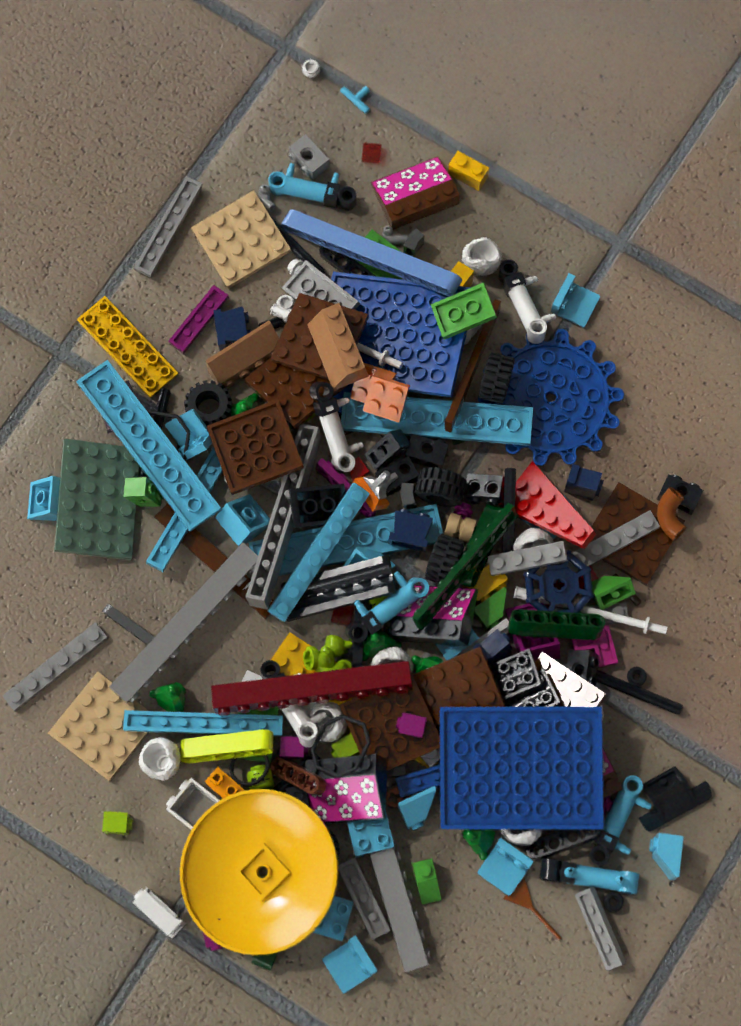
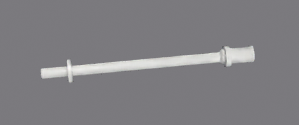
(383, 358)
(520, 593)

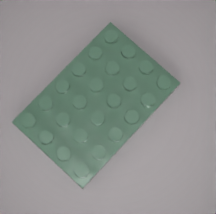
(91, 503)

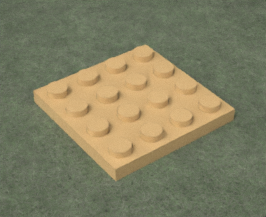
(241, 239)
(95, 728)

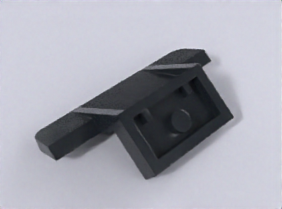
(671, 798)

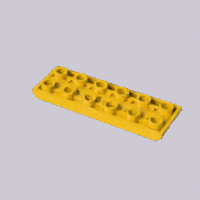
(127, 346)

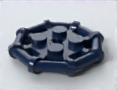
(567, 592)

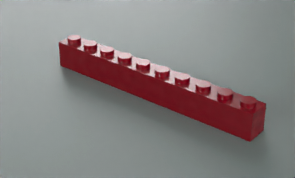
(311, 687)

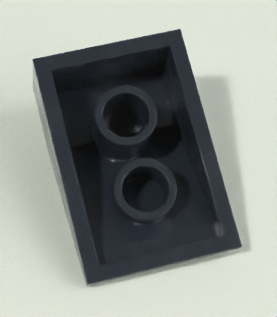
(314, 504)

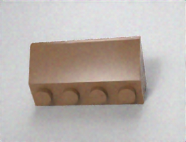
(337, 347)
(243, 356)

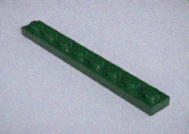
(465, 566)

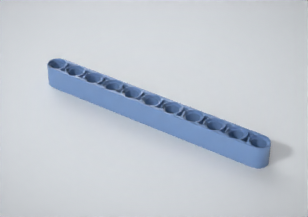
(371, 253)

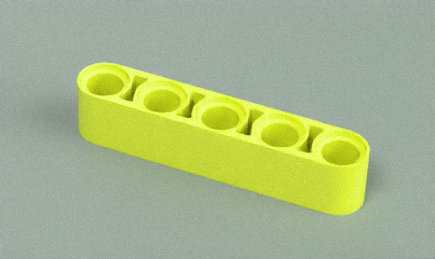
(226, 746)

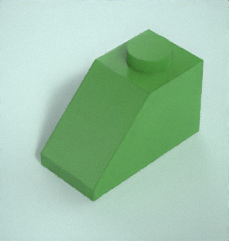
(611, 590)
(491, 610)
(426, 881)

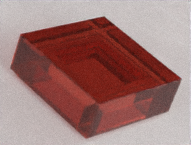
(371, 152)
(342, 615)

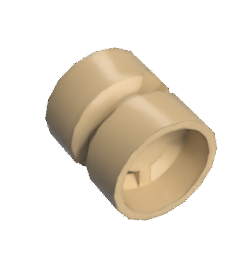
(460, 527)

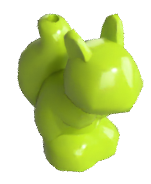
(323, 659)

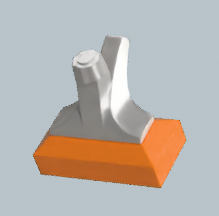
(377, 489)

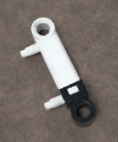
(515, 288)
(327, 410)
(295, 714)

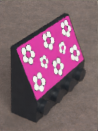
(448, 627)
(354, 796)

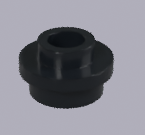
(636, 670)
(620, 901)

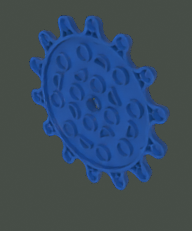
(579, 391)

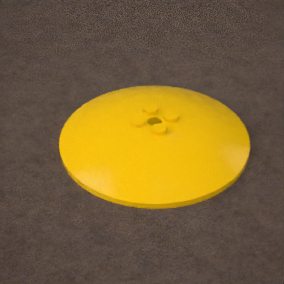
(223, 866)

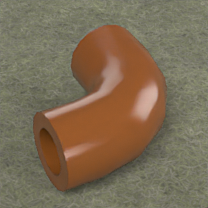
(667, 514)

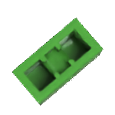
(142, 492)

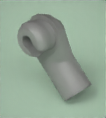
(264, 196)
(390, 236)

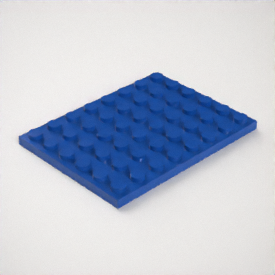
(407, 328)
(521, 768)

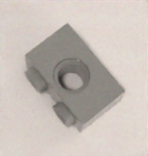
(306, 148)

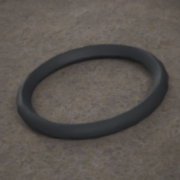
(249, 783)

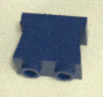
(230, 326)
(584, 482)
(410, 530)
(496, 647)

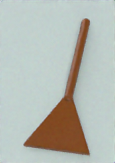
(521, 897)

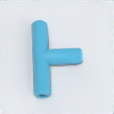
(356, 99)

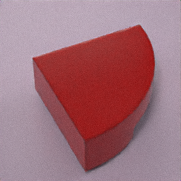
(359, 469)

